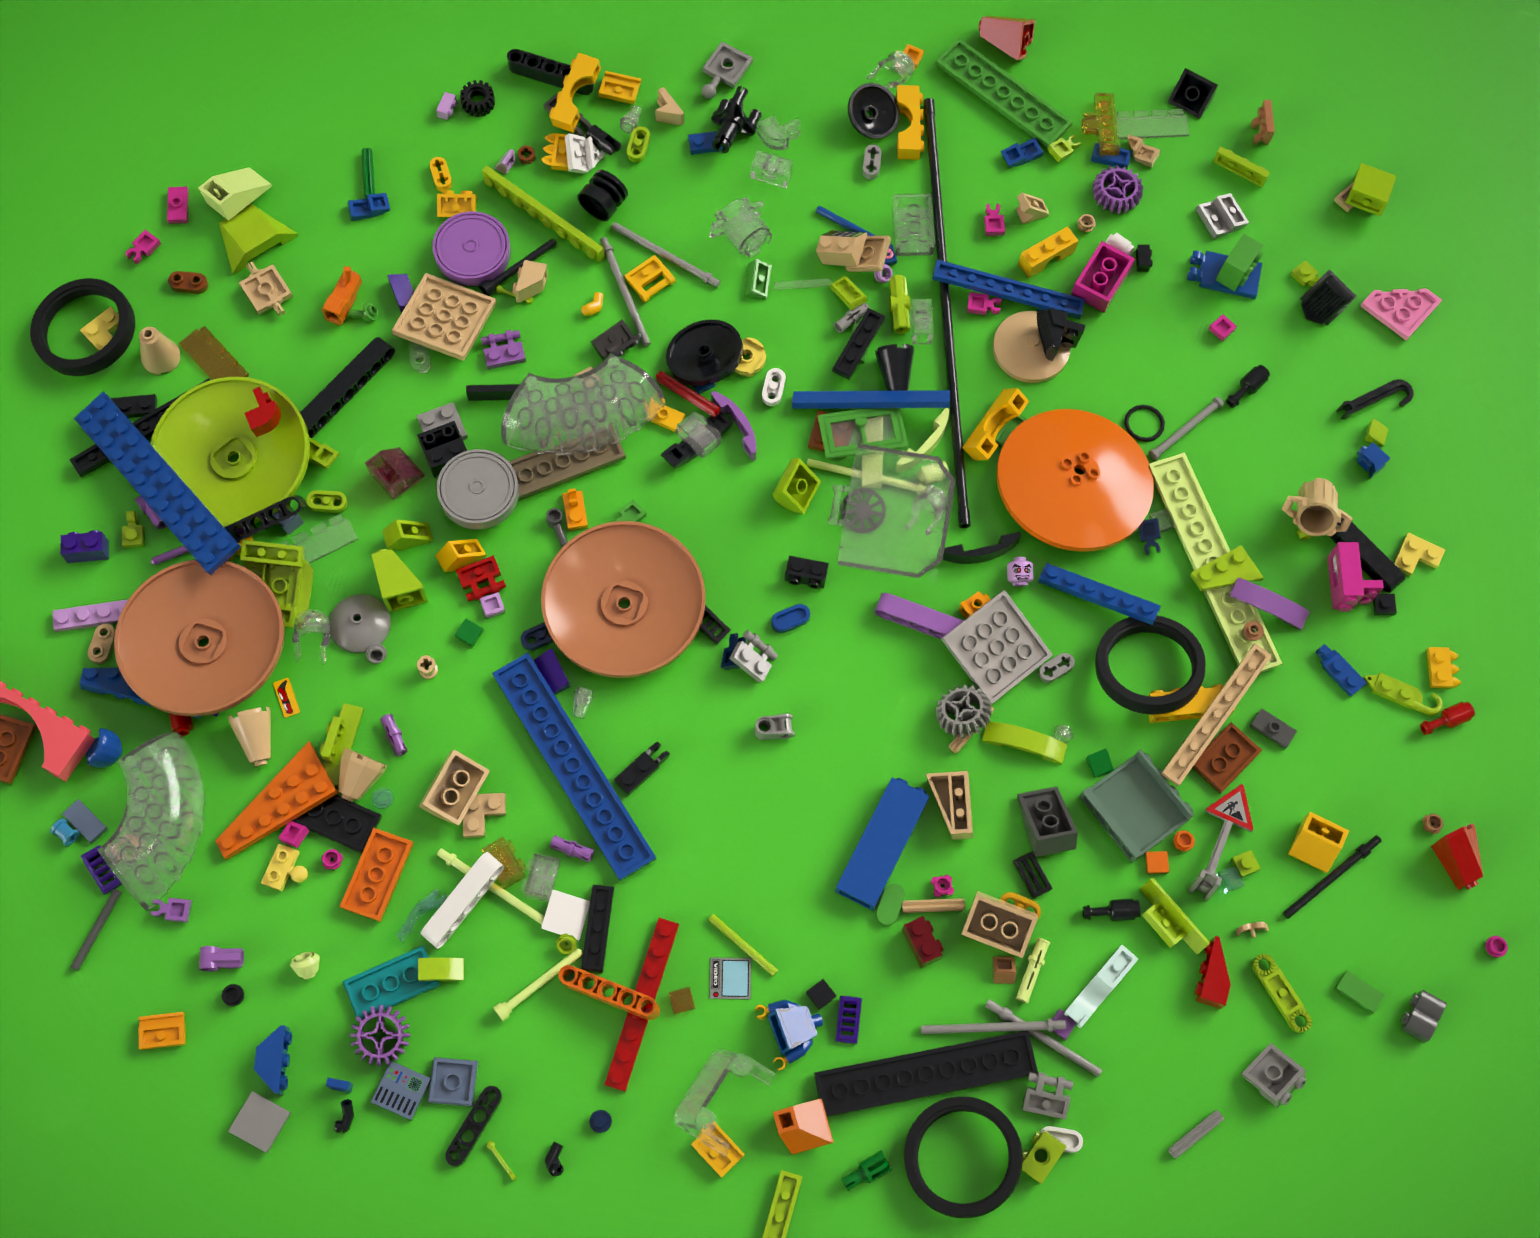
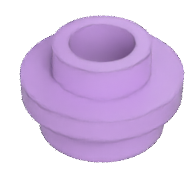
(887, 273)

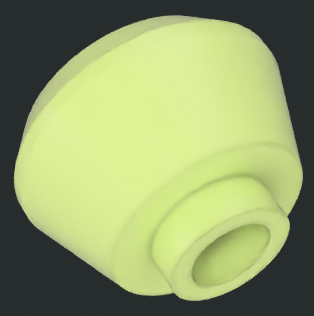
(305, 964)

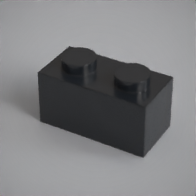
(1143, 258)

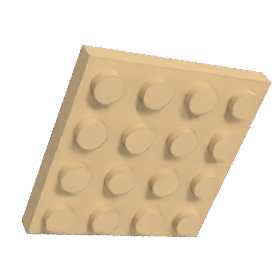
(444, 316)

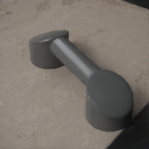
(554, 520)

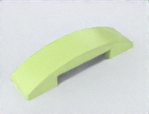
(939, 427)

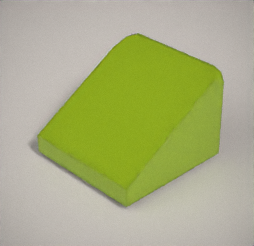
(1376, 433)

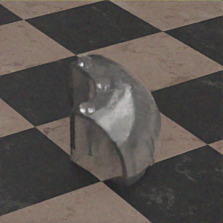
(581, 409)
(159, 818)

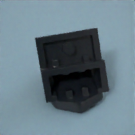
(1326, 299)
(1057, 330)

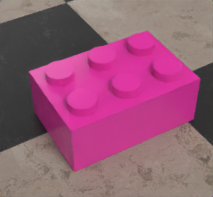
(1103, 276)

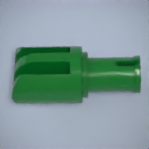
(867, 1171)

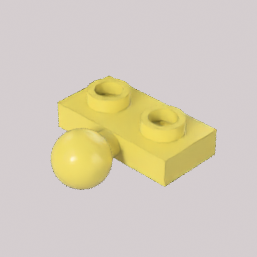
(282, 867)

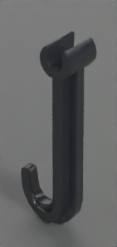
(1377, 395)

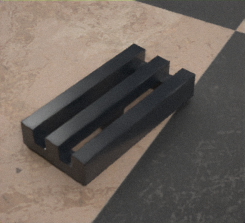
(1033, 893)

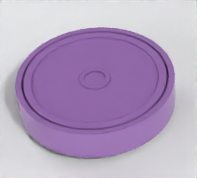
(471, 248)

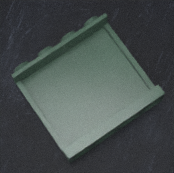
(1137, 806)

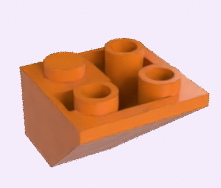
(803, 1126)

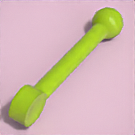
(499, 289)
(491, 1146)

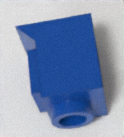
(1372, 459)

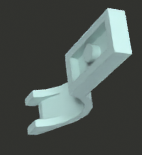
(1101, 985)

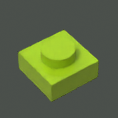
(1245, 863)

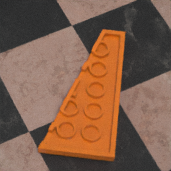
(289, 795)

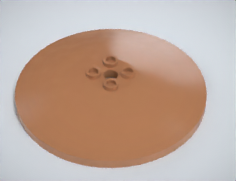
(616, 565)
(177, 609)

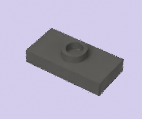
(1273, 728)

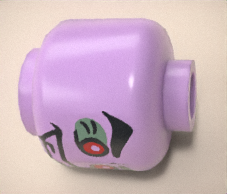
(1020, 572)

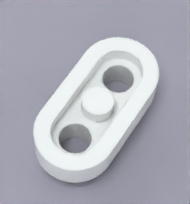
(773, 388)

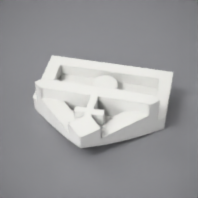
(581, 153)

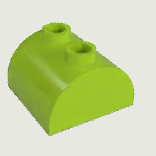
(796, 487)

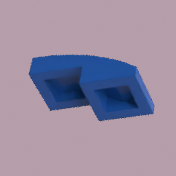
(1021, 154)
(366, 208)

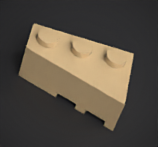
(954, 801)

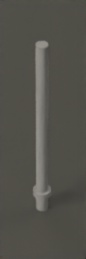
(608, 251)
(706, 277)
(994, 1027)

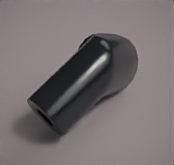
(348, 1115)
(552, 1161)

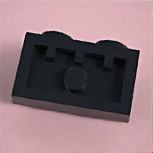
(806, 572)

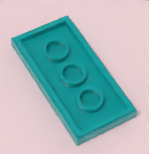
(388, 983)

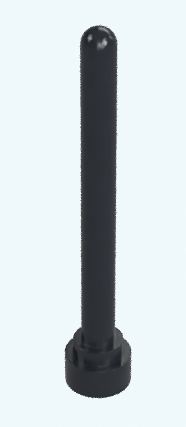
(489, 286)

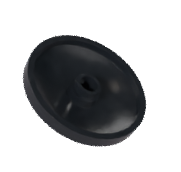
(704, 352)

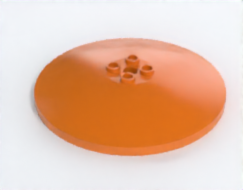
(1069, 508)

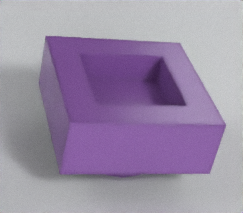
(1070, 1024)

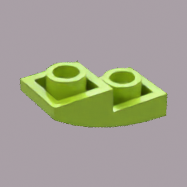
(441, 969)

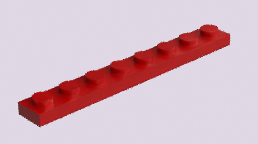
(648, 984)

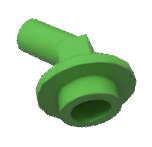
(369, 312)

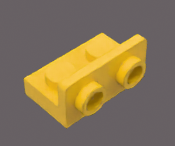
(451, 204)

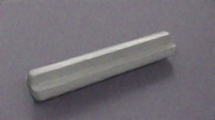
(1196, 1134)

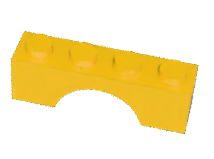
(583, 72)
(909, 141)
(1005, 408)

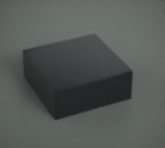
(821, 994)

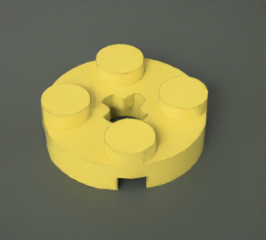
(757, 356)

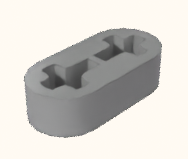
(871, 162)
(1058, 671)

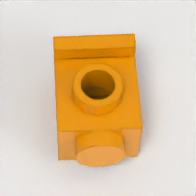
(968, 608)

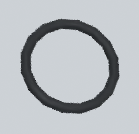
(1143, 438)

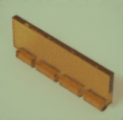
(211, 355)

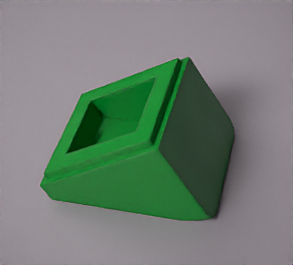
(1099, 763)

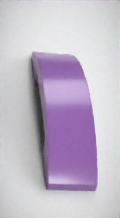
(740, 420)
(1270, 602)

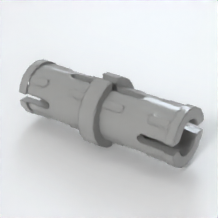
(851, 317)

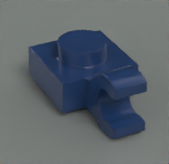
(726, 663)

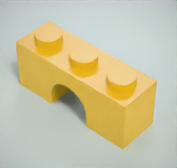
(1058, 245)

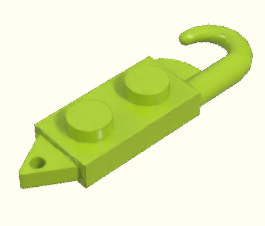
(1401, 693)

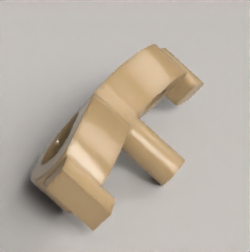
(1252, 927)

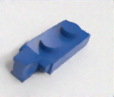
(1340, 670)

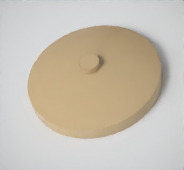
(1021, 352)

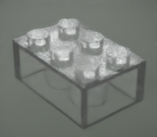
(913, 224)

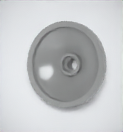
(358, 635)

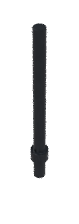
(1361, 852)

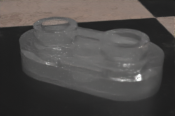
(417, 353)

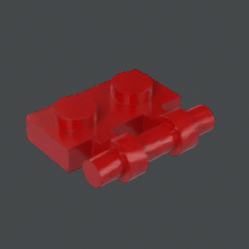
(478, 573)

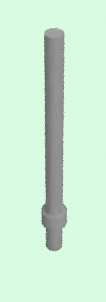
(1006, 1015)

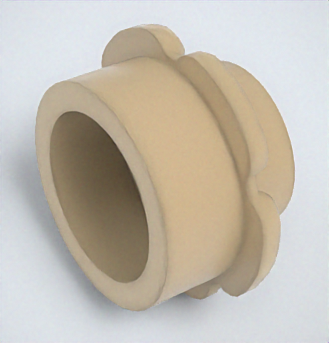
(1086, 218)

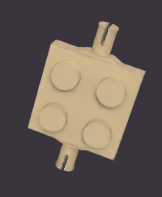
(265, 289)

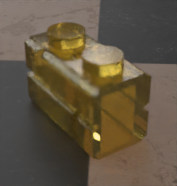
(513, 868)

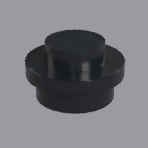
(233, 995)

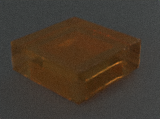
(681, 1000)

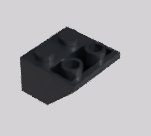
(441, 445)

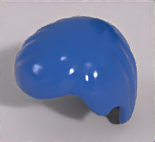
(104, 750)

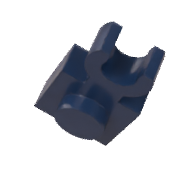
(1150, 532)

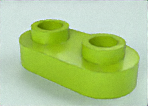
(638, 146)
(328, 501)

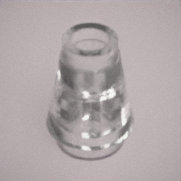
(631, 119)
(581, 702)

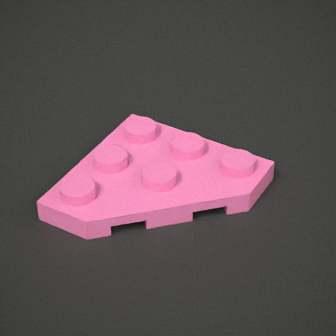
(1401, 309)

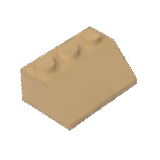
(454, 788)

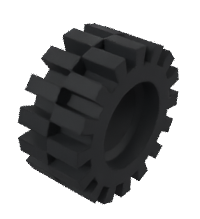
(473, 90)

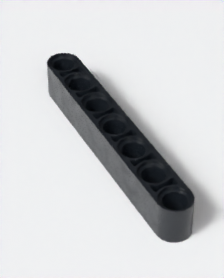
(346, 385)

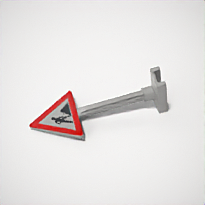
(1233, 811)

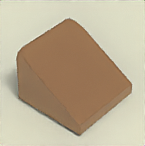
(1004, 970)

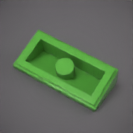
(757, 279)

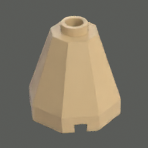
(358, 774)

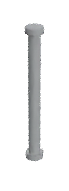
(1155, 453)

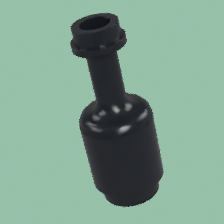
(1249, 384)
(1117, 910)

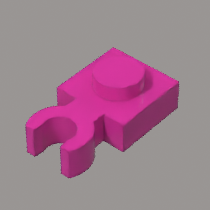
(994, 222)
(143, 244)
(979, 304)

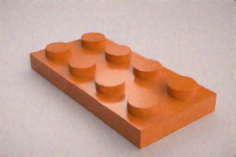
(376, 875)

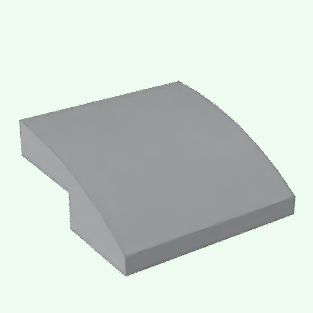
(1222, 216)

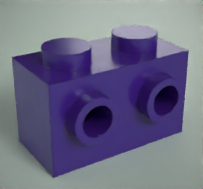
(84, 546)

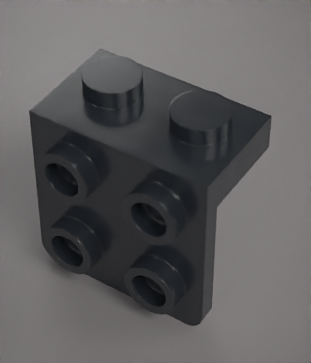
(615, 340)

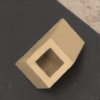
(531, 280)

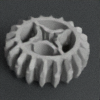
(960, 705)

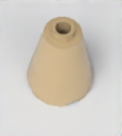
(157, 351)
(254, 734)

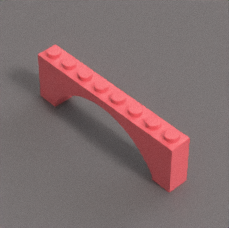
(62, 740)

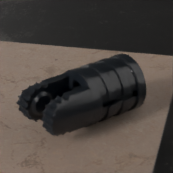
(603, 140)

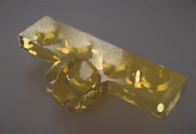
(1103, 124)

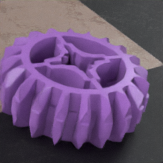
(1121, 183)
(380, 1045)

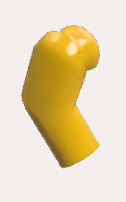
(594, 306)

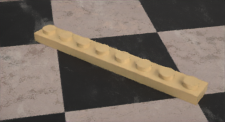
(1216, 714)

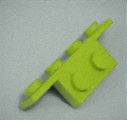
(340, 736)
(1170, 920)

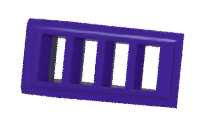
(91, 855)
(853, 1001)

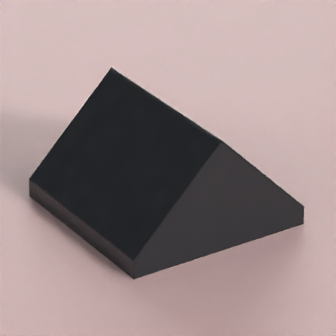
(1193, 93)

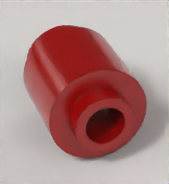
(181, 724)

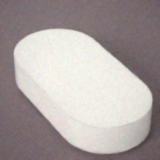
(1069, 1137)

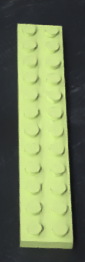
(1203, 544)

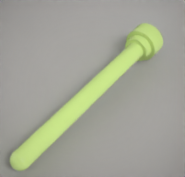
(504, 1009)

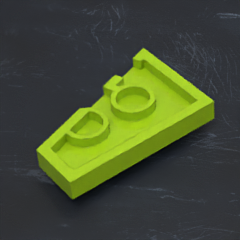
(1226, 570)

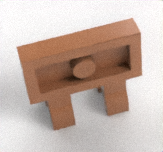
(1265, 122)

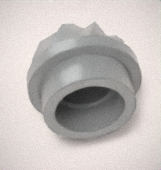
(376, 653)

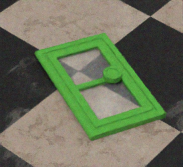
(862, 426)

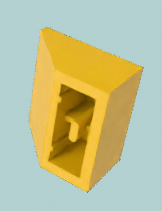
(1318, 842)

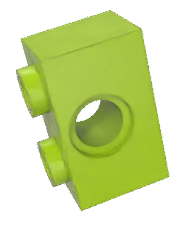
(1040, 1169)

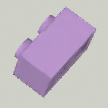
(446, 106)

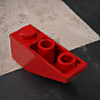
(1215, 979)

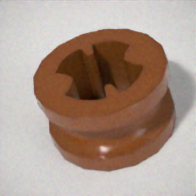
(530, 150)

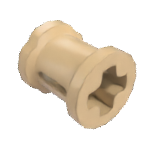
(421, 665)

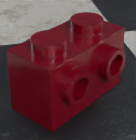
(922, 941)

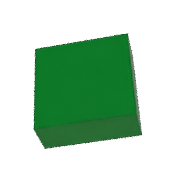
(469, 632)

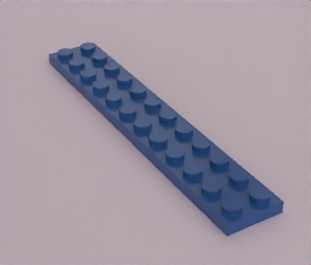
(157, 483)
(574, 767)

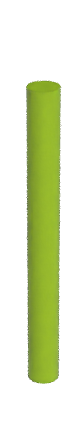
(743, 945)

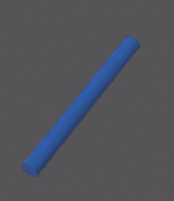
(841, 221)

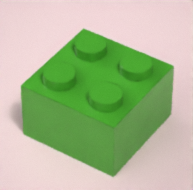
(1240, 263)

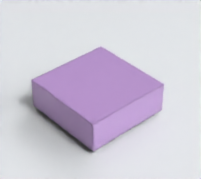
(492, 605)

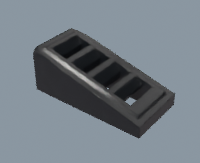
(710, 634)

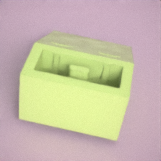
(233, 191)

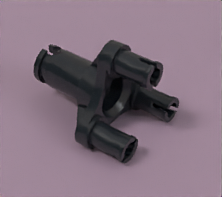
(733, 120)

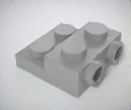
(1275, 1075)

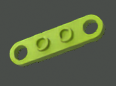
(1282, 993)

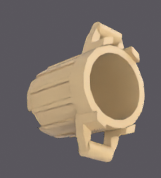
(1317, 509)

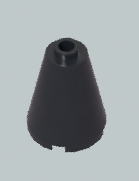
(895, 366)

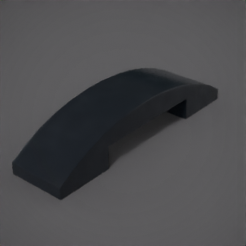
(682, 453)
(957, 554)

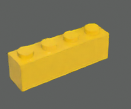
(1192, 710)

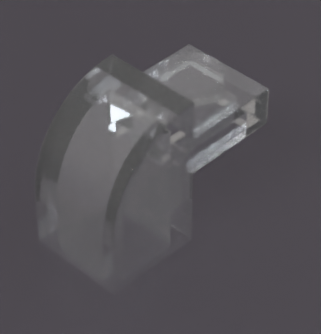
(778, 136)

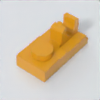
(575, 510)

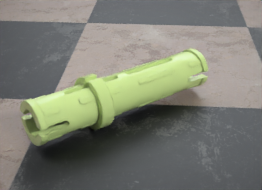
(1035, 960)

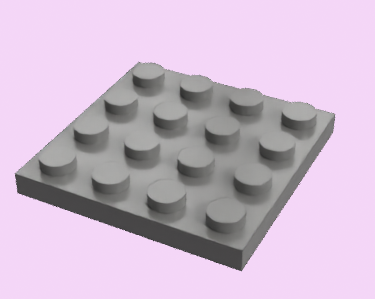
(996, 646)

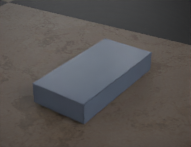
(85, 821)

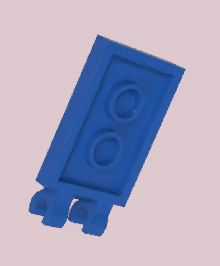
(1210, 267)

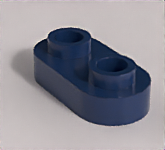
(538, 633)

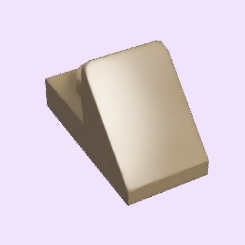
(669, 110)
(1031, 208)

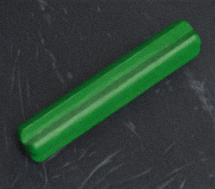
(368, 172)

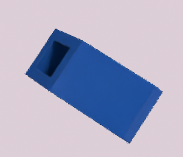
(273, 1059)

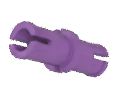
(393, 735)
(571, 848)

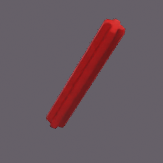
(688, 394)

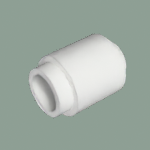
(1120, 243)

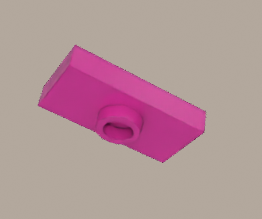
(177, 205)

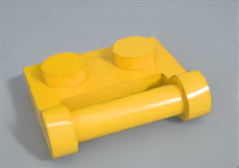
(645, 274)

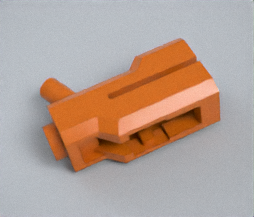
(342, 297)

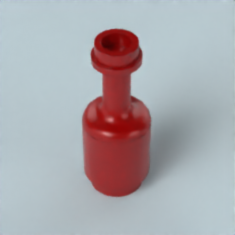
(1451, 717)

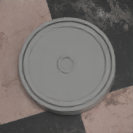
(478, 489)

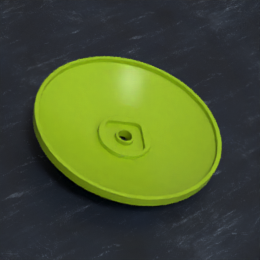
(210, 426)

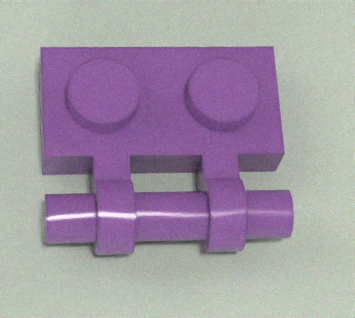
(505, 354)

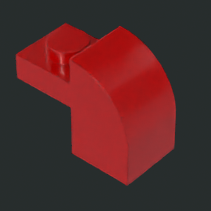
(266, 416)

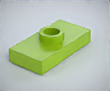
(848, 292)

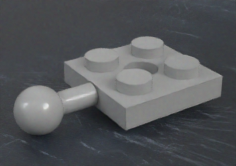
(728, 75)

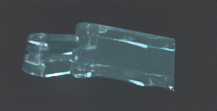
(427, 904)

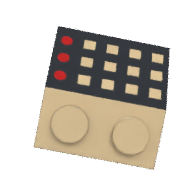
(841, 247)

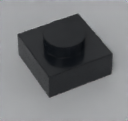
(1384, 604)

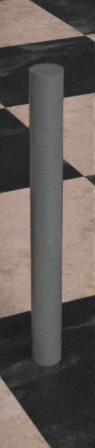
(96, 929)

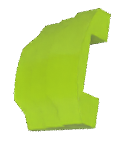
(284, 572)

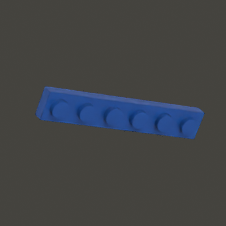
(1099, 594)

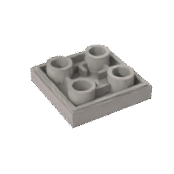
(259, 1122)

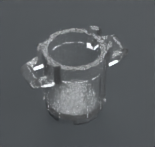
(742, 226)

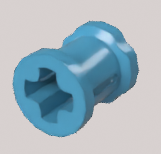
(64, 832)

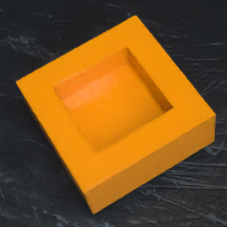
(915, 53)

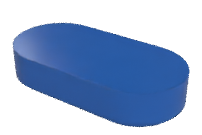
(790, 618)

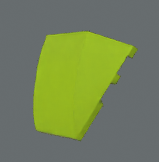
(252, 234)

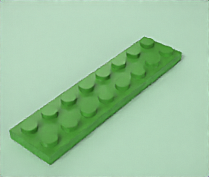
(1003, 93)

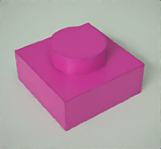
(1222, 327)
(293, 834)

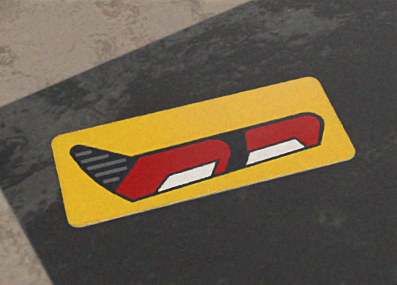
(286, 697)

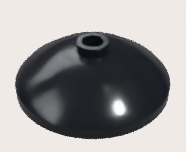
(881, 107)

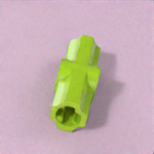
(899, 304)

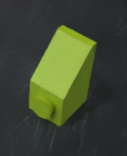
(406, 534)

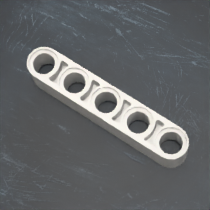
(462, 900)

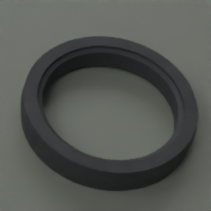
(62, 296)
(1148, 704)
(913, 1141)

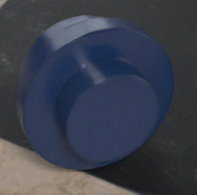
(600, 1121)

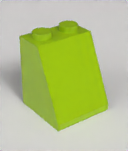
(396, 582)

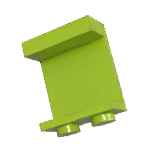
(1371, 189)

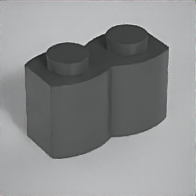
(1423, 1015)

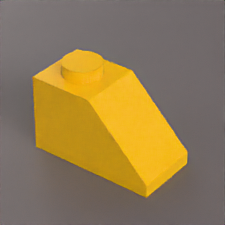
(459, 554)

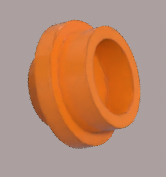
(1183, 840)

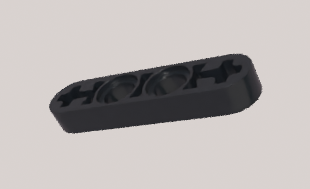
(471, 1124)

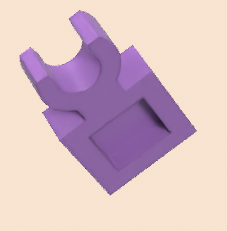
(176, 909)

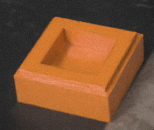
(1157, 862)

